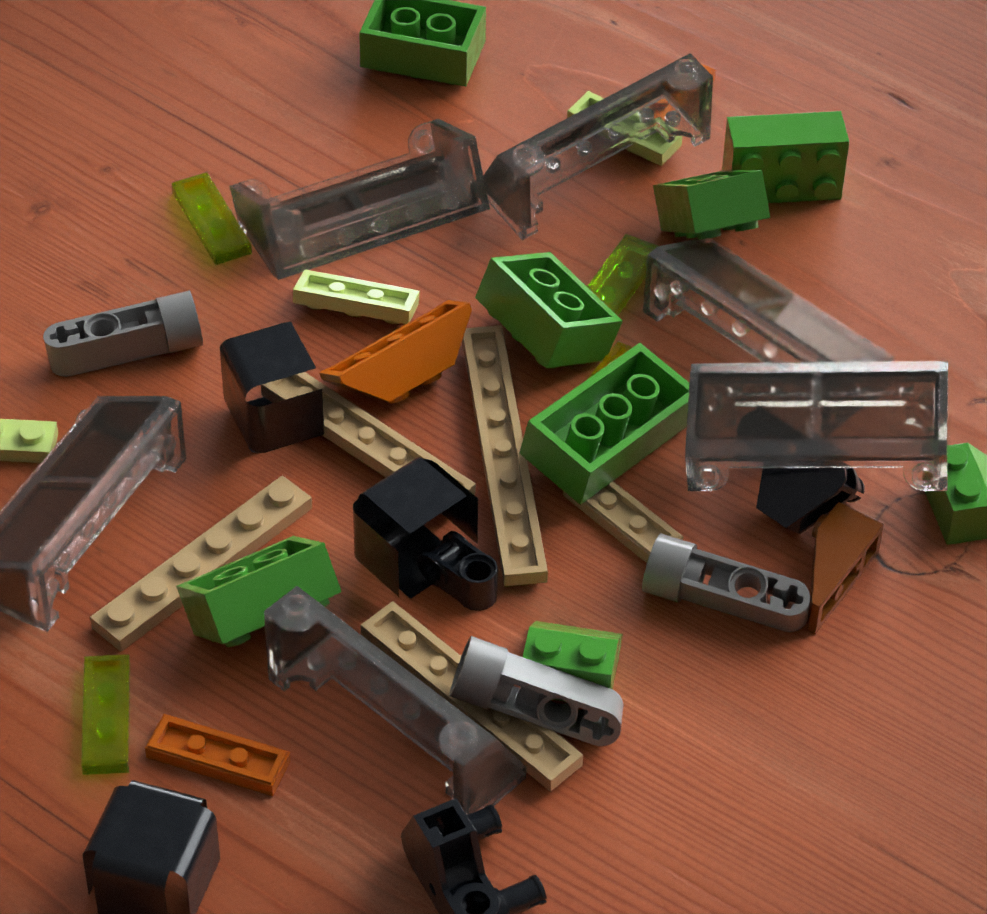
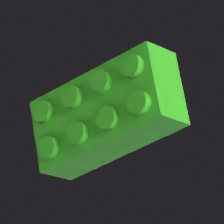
(607, 423)

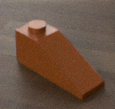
(842, 552)

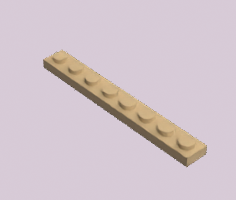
(504, 468)

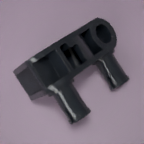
(803, 494)
(450, 866)

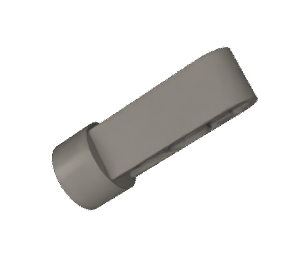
(123, 335)
(678, 572)
(487, 680)

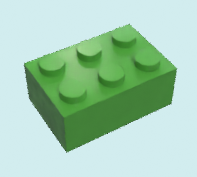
(424, 39)
(798, 153)
(711, 202)
(548, 309)
(233, 597)

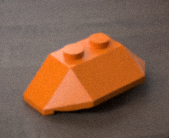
(406, 356)

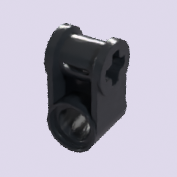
(461, 572)

